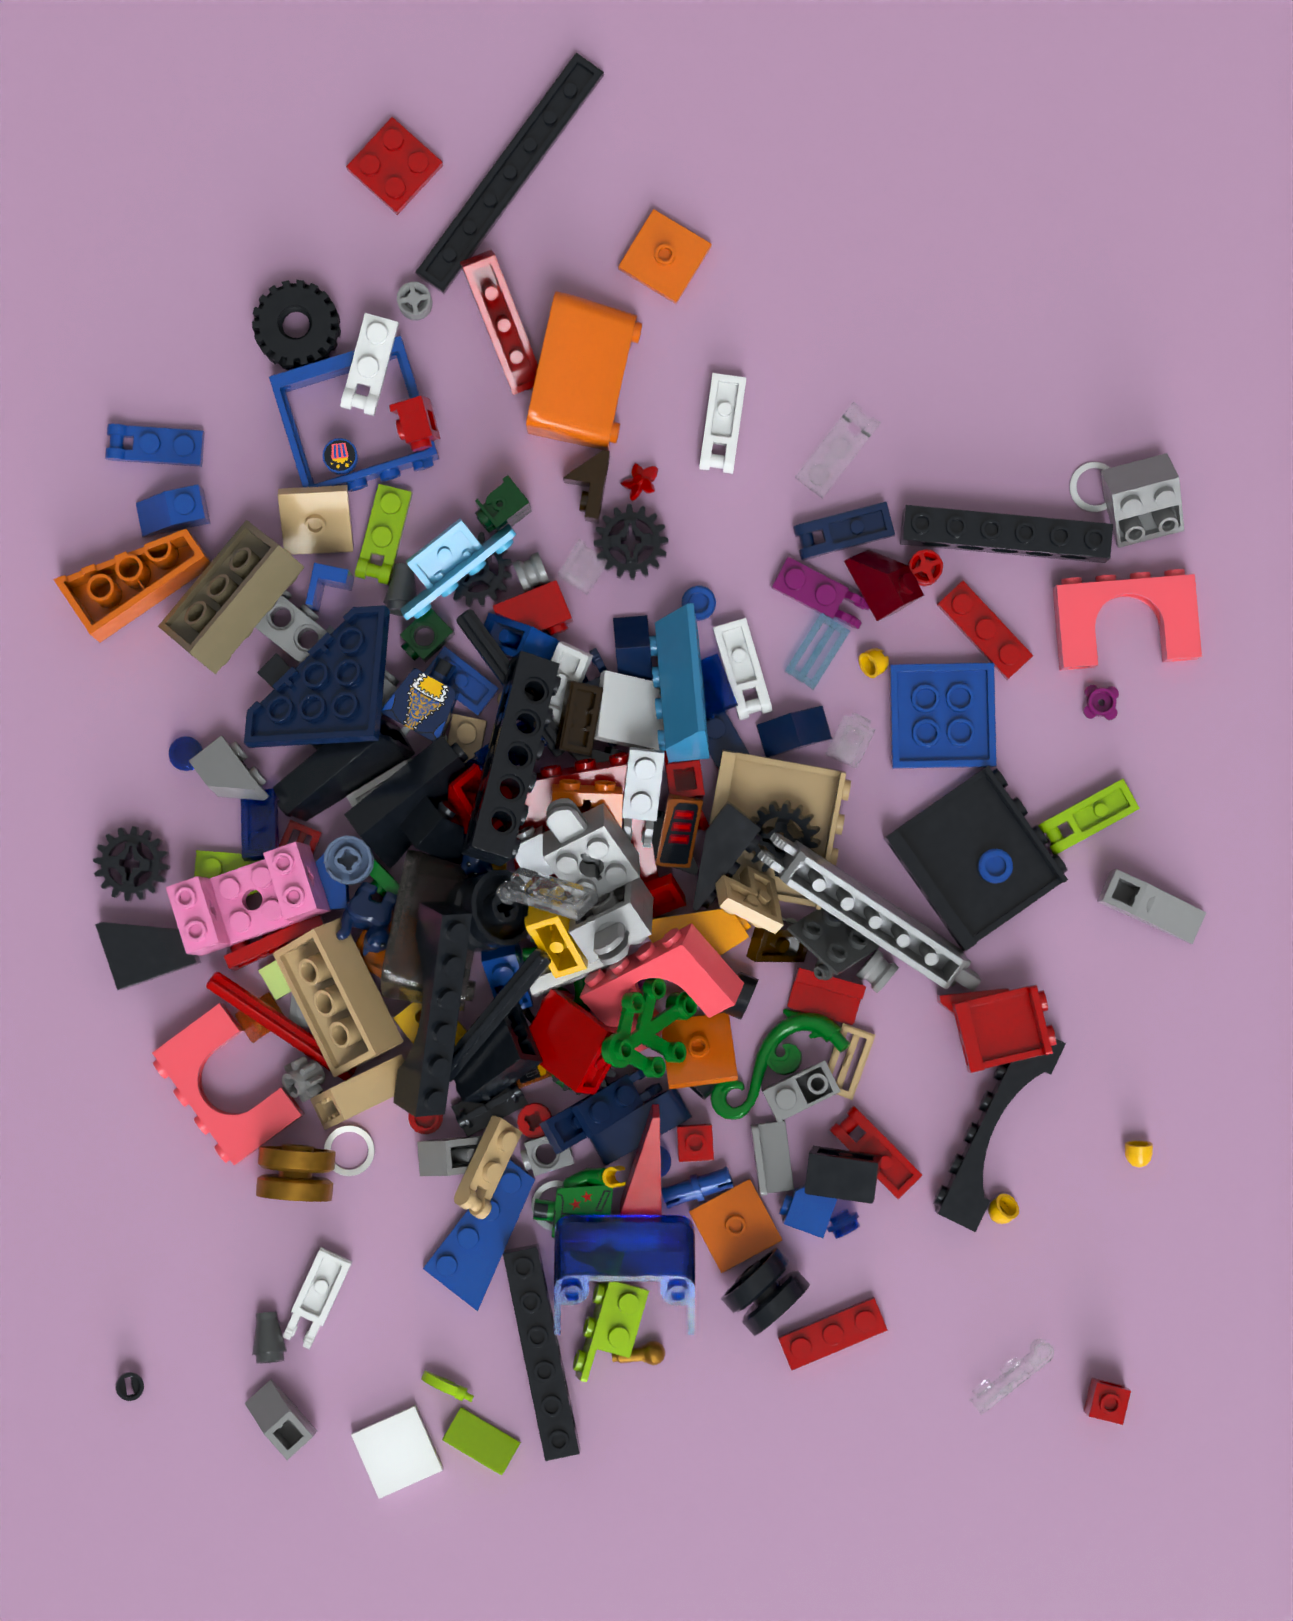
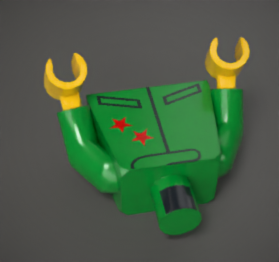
(581, 1194)

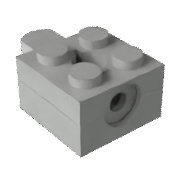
(588, 847)
(615, 923)

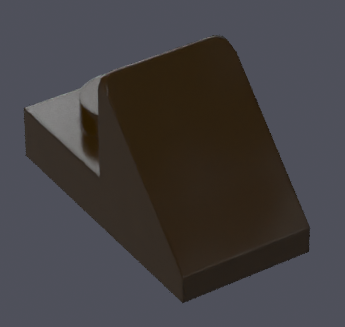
(592, 475)
(776, 947)

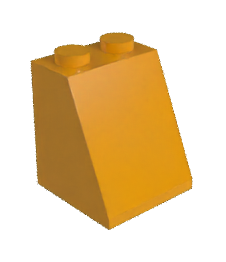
(716, 926)

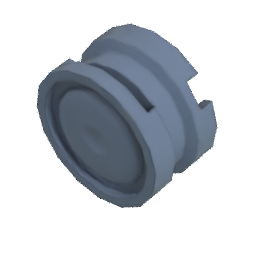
(348, 860)

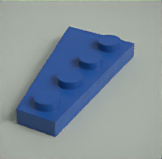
(476, 1245)

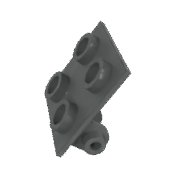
(831, 942)

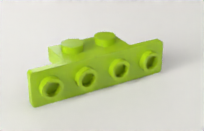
(612, 1325)

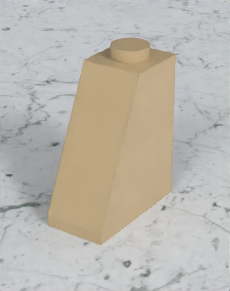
(357, 1093)

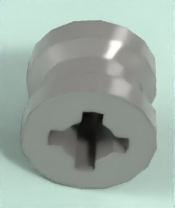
(413, 294)
(531, 572)
(877, 971)

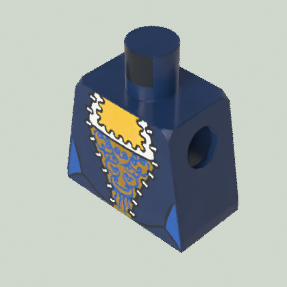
(424, 701)

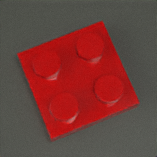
(394, 165)

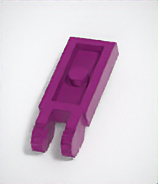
(817, 592)

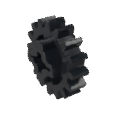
(647, 542)
(488, 578)
(785, 825)
(130, 880)

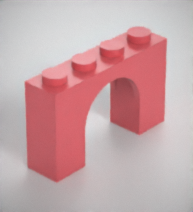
(1169, 597)
(678, 957)
(184, 1061)

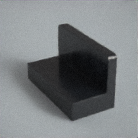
(842, 1174)

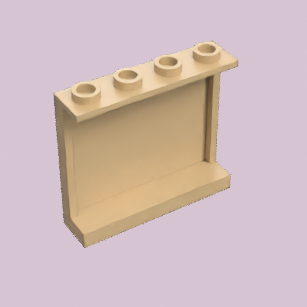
(757, 781)

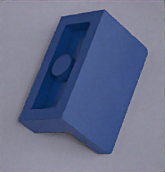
(326, 576)

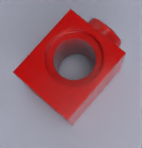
(695, 1142)
(1107, 1401)

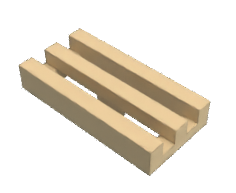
(857, 1033)

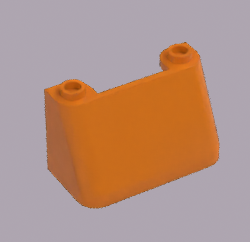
(581, 372)

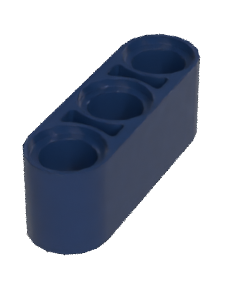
(627, 1132)

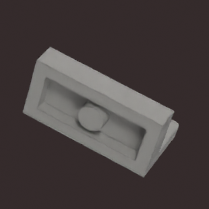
(772, 1157)

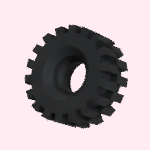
(280, 303)

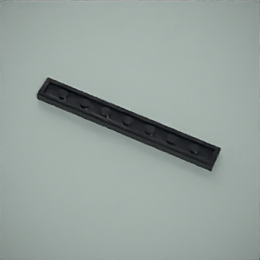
(510, 173)

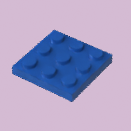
(942, 715)

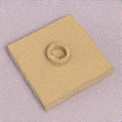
(315, 519)

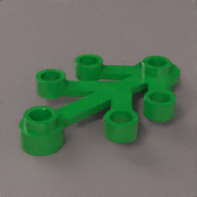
(620, 1046)

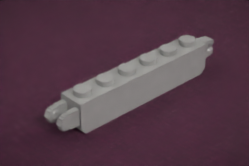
(870, 914)

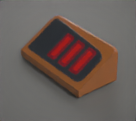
(679, 831)

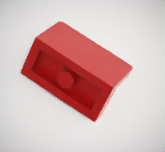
(831, 997)

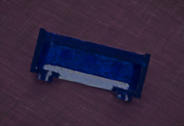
(624, 1251)

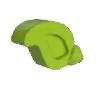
(447, 1386)

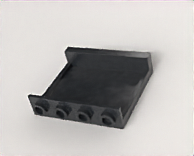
(944, 848)

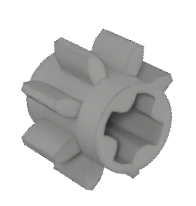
(303, 1078)

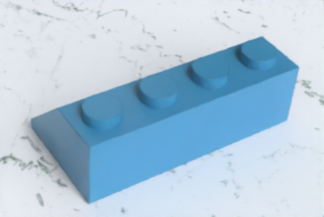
(680, 685)

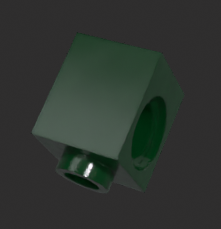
(432, 621)

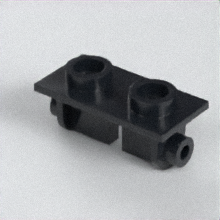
(476, 1116)

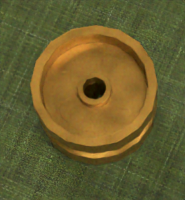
(295, 1173)

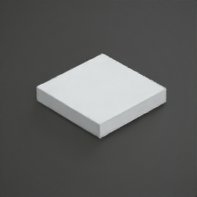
(628, 711)
(397, 1451)

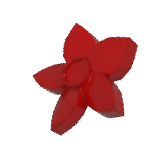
(641, 480)

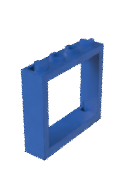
(329, 369)

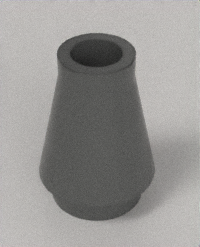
(401, 588)
(268, 1339)

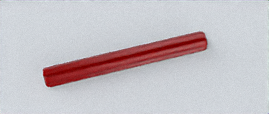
(269, 1018)

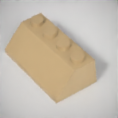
(337, 998)

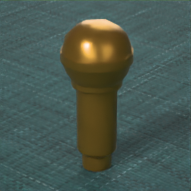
(650, 1353)

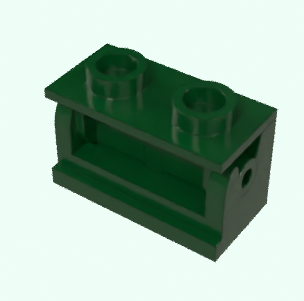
(503, 507)

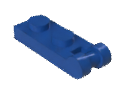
(156, 445)

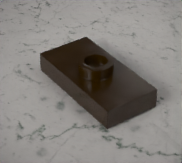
(579, 718)

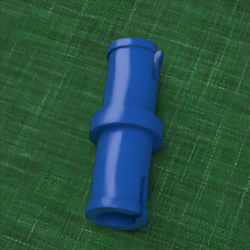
(697, 1187)

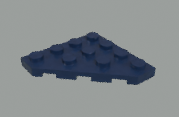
(330, 693)

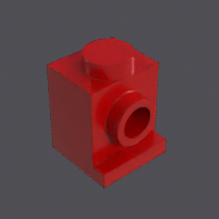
(416, 422)

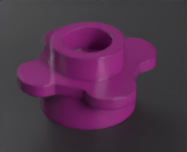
(1109, 697)

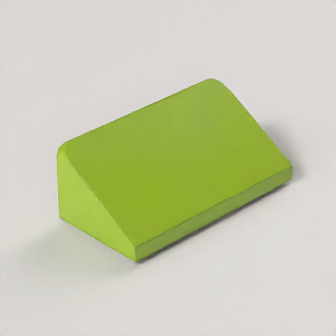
(481, 1441)

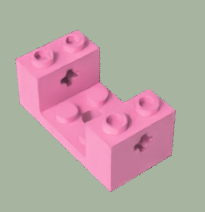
(215, 911)

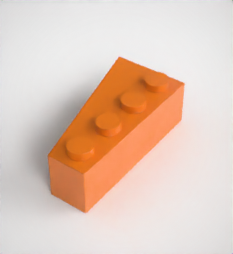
(132, 582)

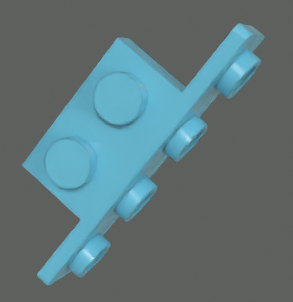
(448, 560)

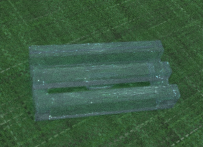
(801, 676)

